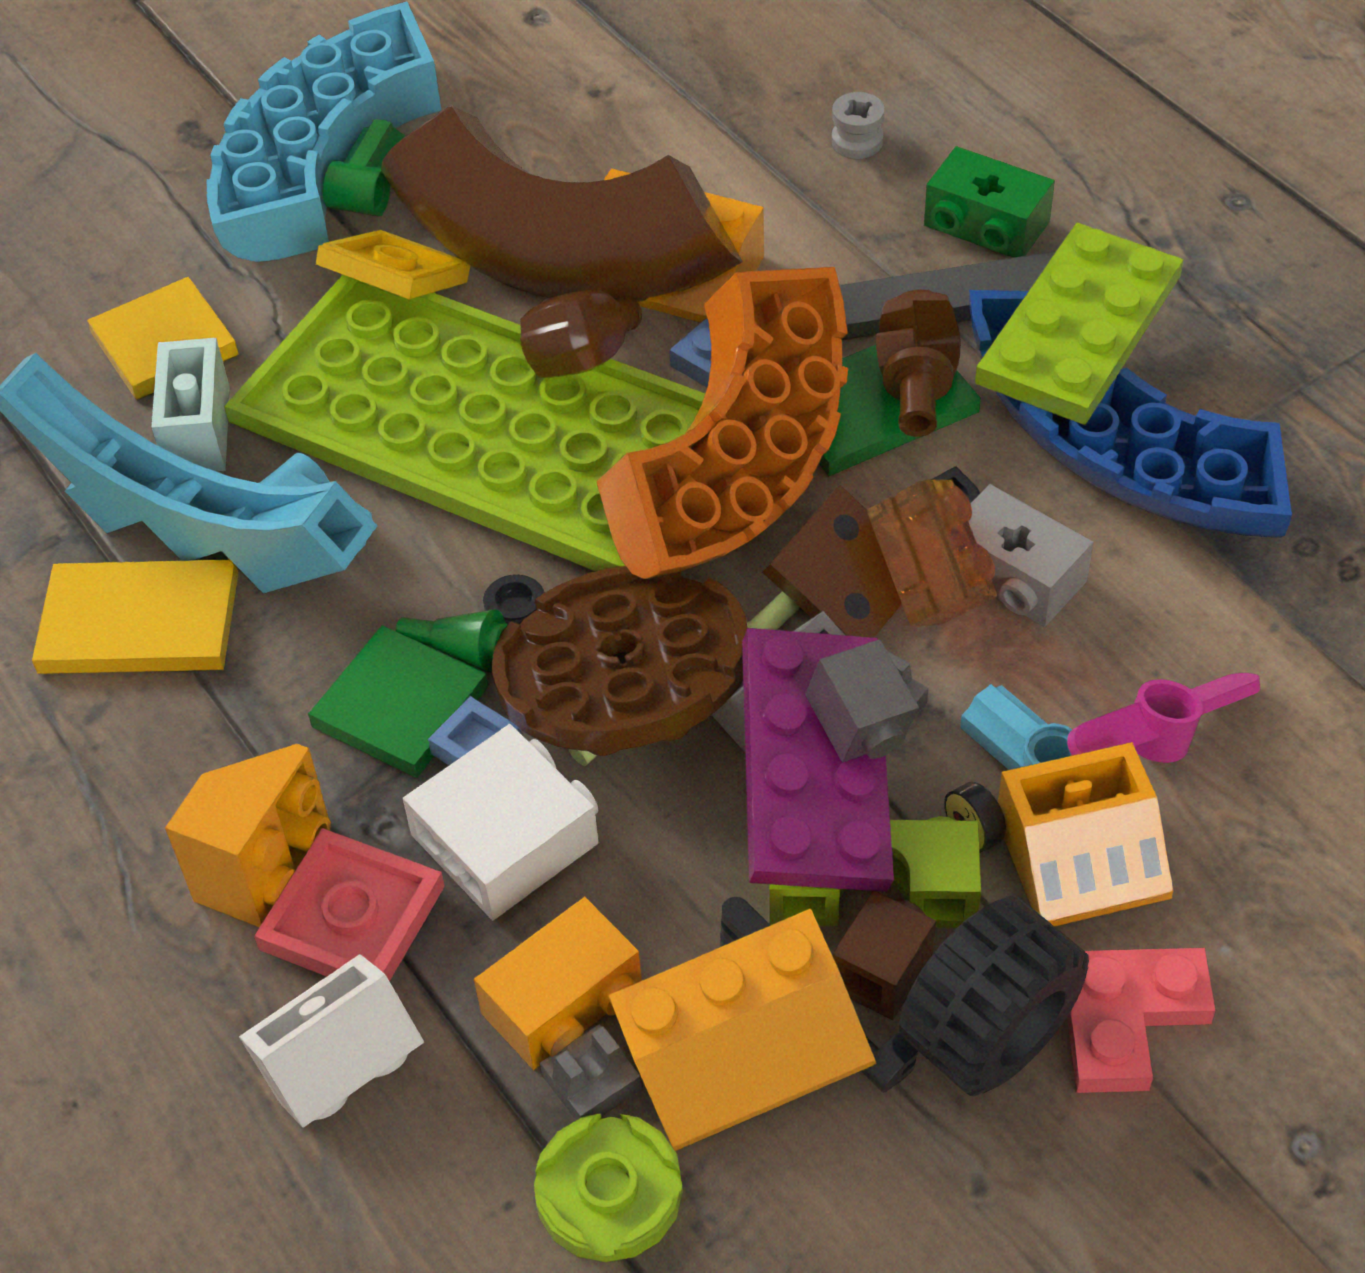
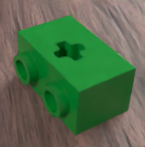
(988, 202)

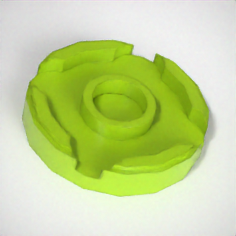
(608, 1187)

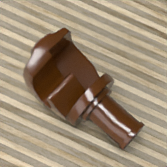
(576, 331)
(918, 355)

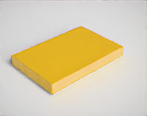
(136, 617)

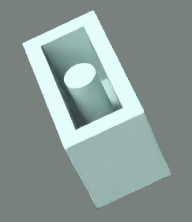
(191, 402)

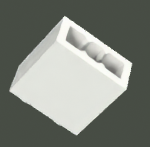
(502, 820)

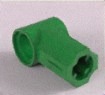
(358, 181)

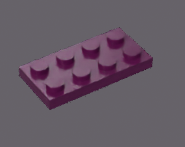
(805, 808)

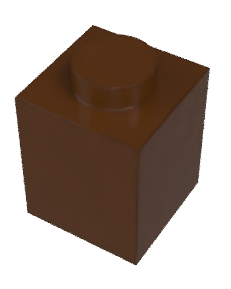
(884, 952)

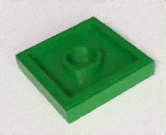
(396, 699)

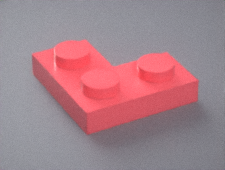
(1122, 997)

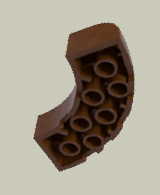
(553, 236)

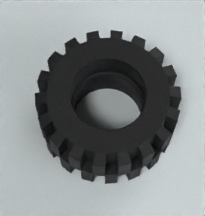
(993, 995)

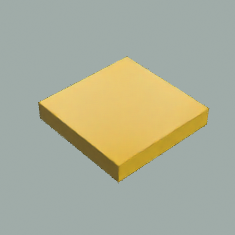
(393, 264)
(133, 330)

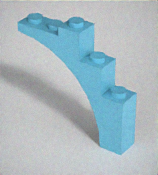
(122, 479)

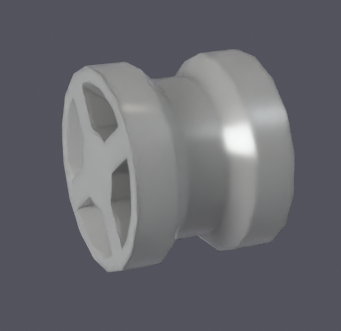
(857, 125)

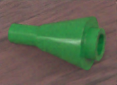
(463, 636)

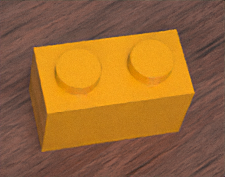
(557, 982)

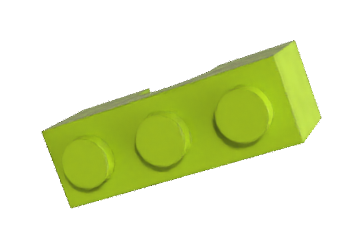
(932, 867)

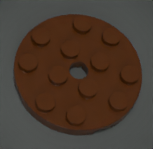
(571, 693)

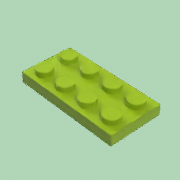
(1079, 323)

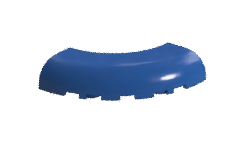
(1153, 456)

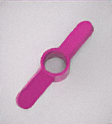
(1162, 717)

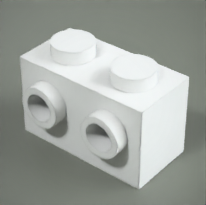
(332, 1040)

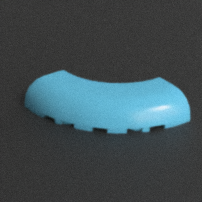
(302, 118)

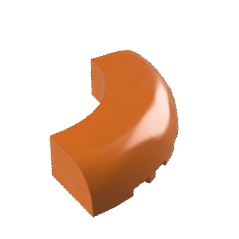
(755, 435)

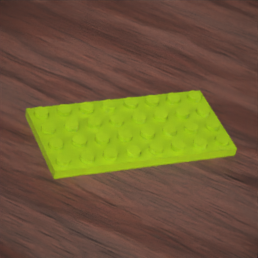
(457, 416)

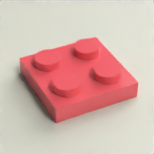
(349, 904)

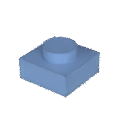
(693, 354)
(465, 730)

